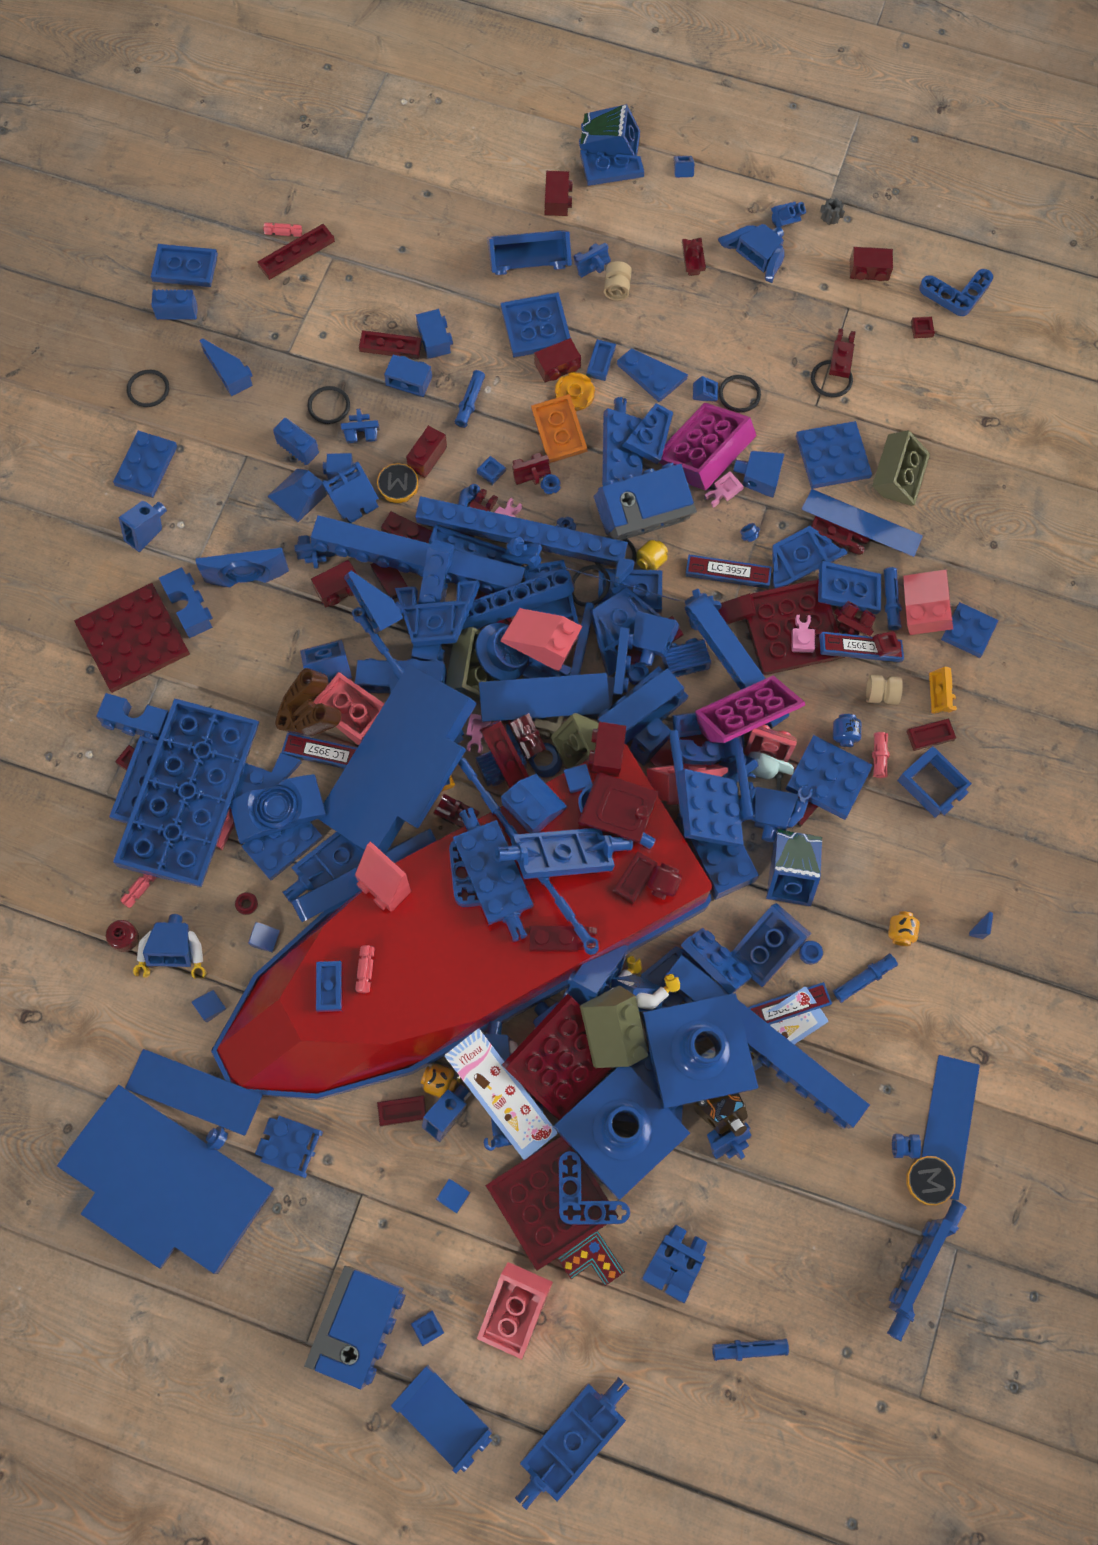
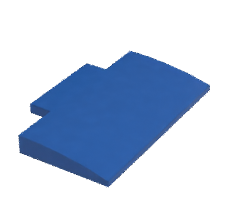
(400, 762)
(181, 792)
(161, 1184)

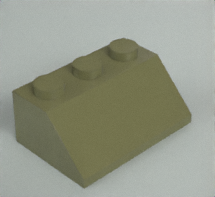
(901, 468)
(464, 667)
(574, 740)
(614, 1029)

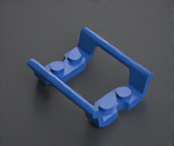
(711, 752)

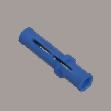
(467, 406)
(892, 605)
(869, 975)
(740, 1350)

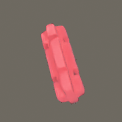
(282, 229)
(137, 890)
(365, 969)

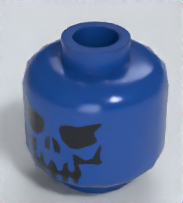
(847, 730)

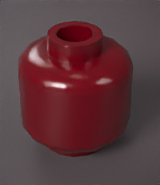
(664, 881)
(122, 935)

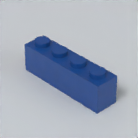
(374, 674)

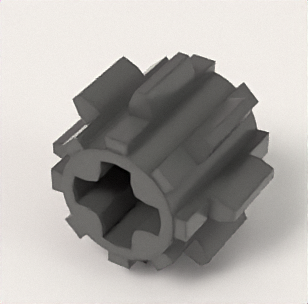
(832, 211)

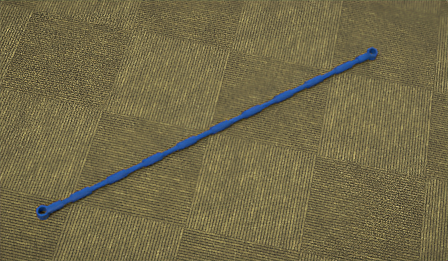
(485, 795)

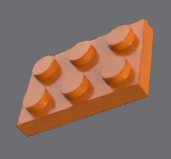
(559, 428)

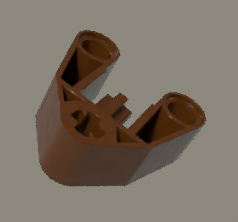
(299, 713)

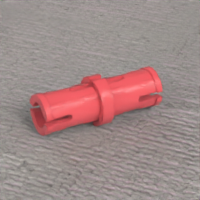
(880, 755)

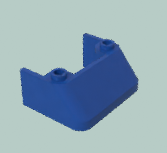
(529, 250)

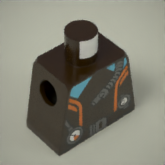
(723, 1113)

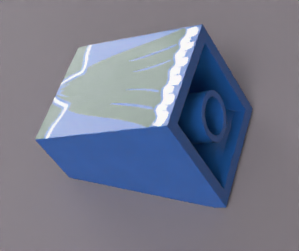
(610, 132)
(794, 868)

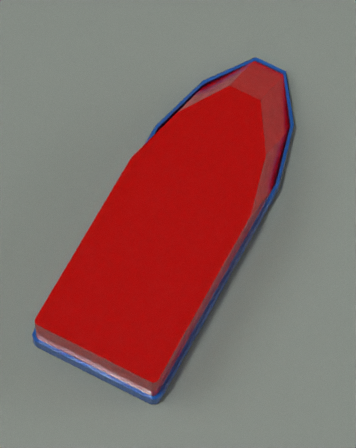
(438, 963)

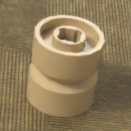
(617, 280)
(881, 689)

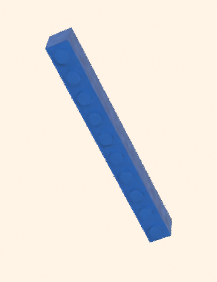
(505, 528)
(409, 554)
(778, 1052)

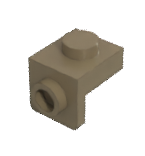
(548, 728)

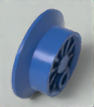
(496, 657)

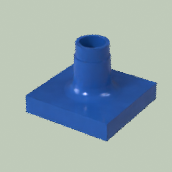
(680, 1070)
(614, 1159)

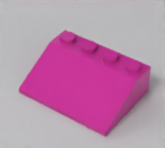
(708, 444)
(747, 710)

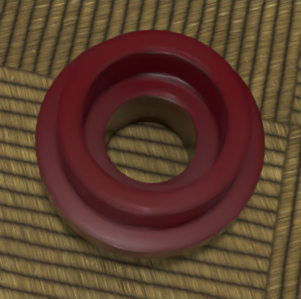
(246, 896)

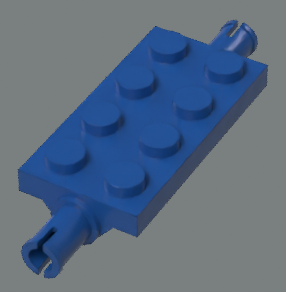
(616, 429)
(563, 852)
(323, 864)
(495, 883)
(918, 1270)
(572, 1442)

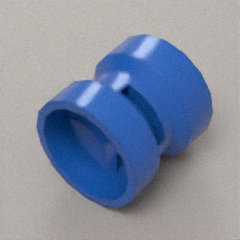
(906, 1146)

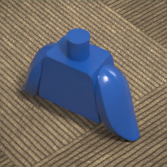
(759, 246)

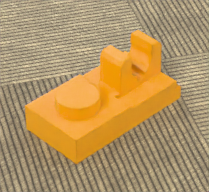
(941, 690)

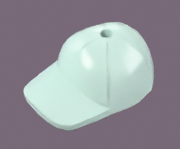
(769, 766)

